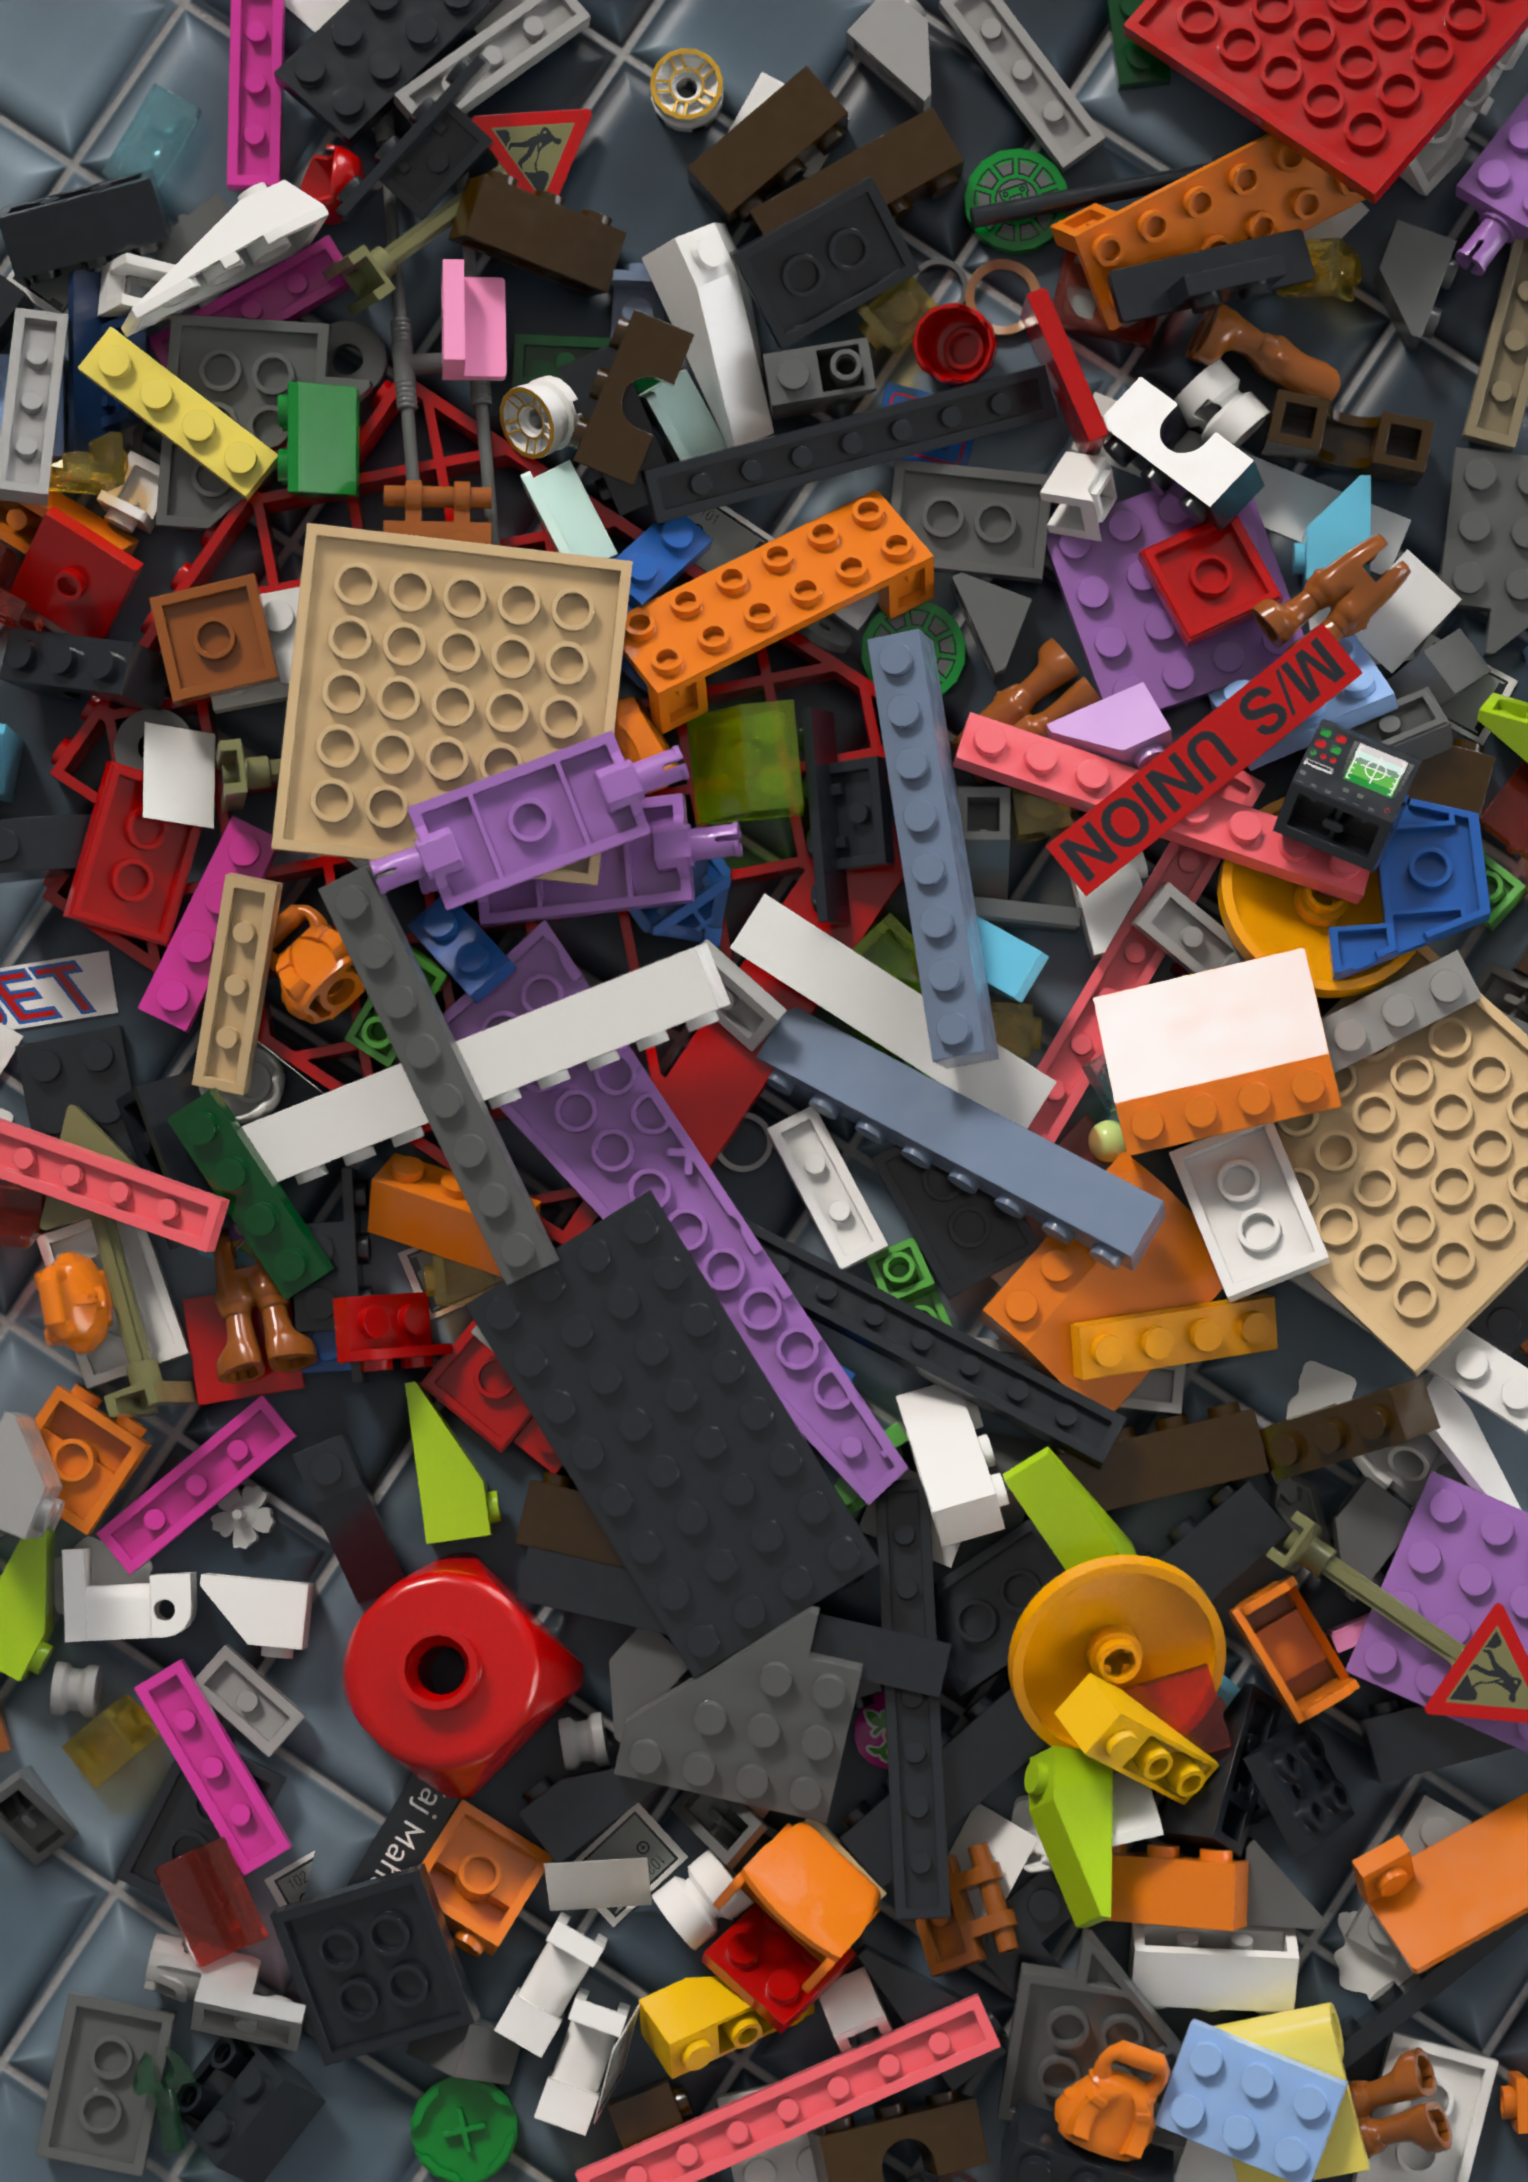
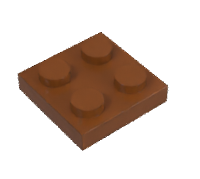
(214, 639)

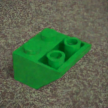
(321, 440)

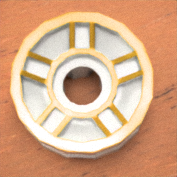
(672, 74)
(539, 416)

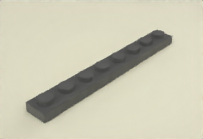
(438, 1075)

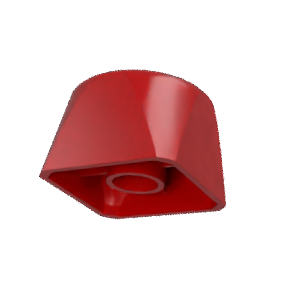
(511, 1683)

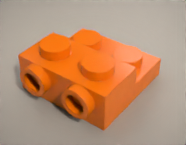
(89, 1452)
(482, 1877)

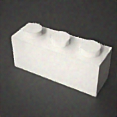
(953, 1463)
(1215, 1968)

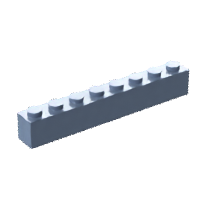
(932, 849)
(962, 1139)

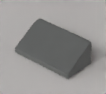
(1414, 727)

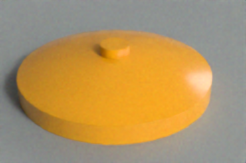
(1278, 916)
(1110, 1619)

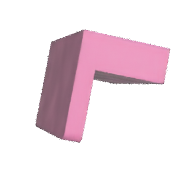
(472, 325)

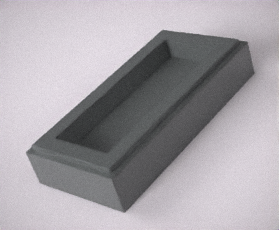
(1028, 915)

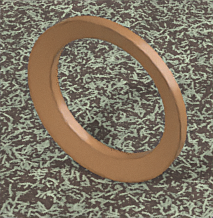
(996, 265)

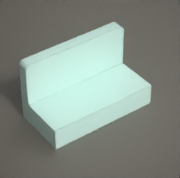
(682, 418)
(568, 512)

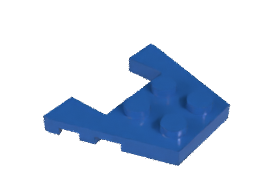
(1427, 889)

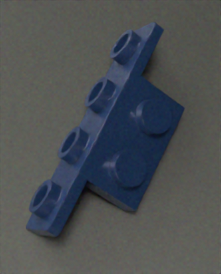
(91, 408)

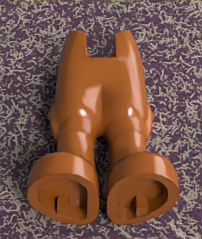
(1268, 353)
(1341, 587)
(1016, 701)
(235, 1298)
(1420, 2124)

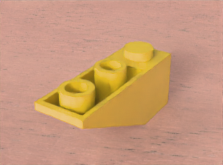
(1133, 1740)
(699, 2022)

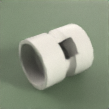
(1240, 412)
(690, 1901)

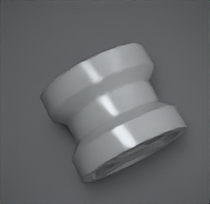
(76, 1689)
(584, 1741)

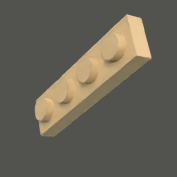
(237, 983)

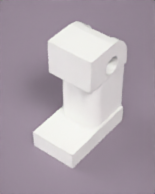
(123, 1609)
(541, 2001)
(579, 2069)

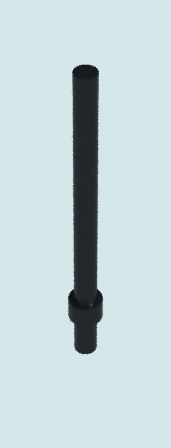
(1077, 197)

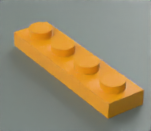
(1173, 1336)

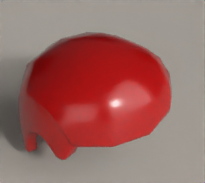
(328, 176)
(955, 344)

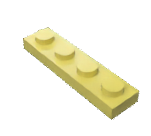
(179, 413)

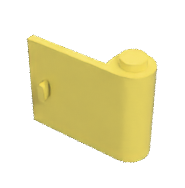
(1315, 2039)

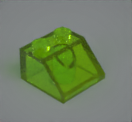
(746, 763)

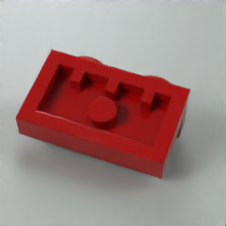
(384, 1329)

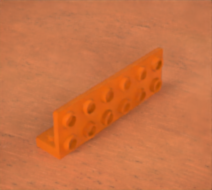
(1231, 200)
(770, 596)
(1451, 1889)

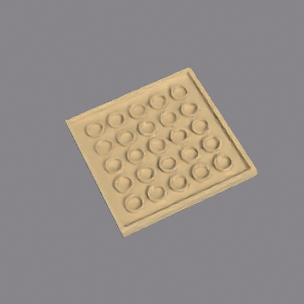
(434, 672)
(1421, 1177)

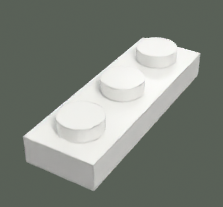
(827, 1188)

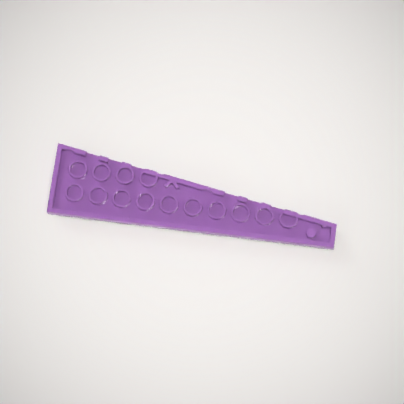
(619, 1140)

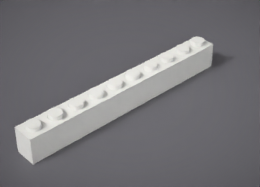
(500, 1060)

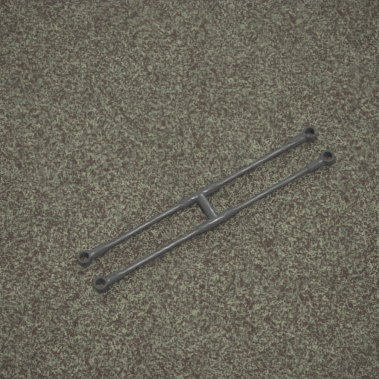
(408, 364)

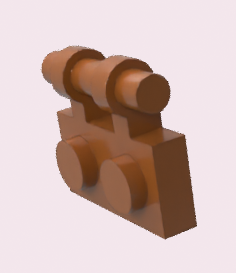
(460, 497)
(957, 1940)

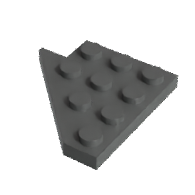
(241, 371)
(1488, 541)
(753, 1727)
(1066, 2023)

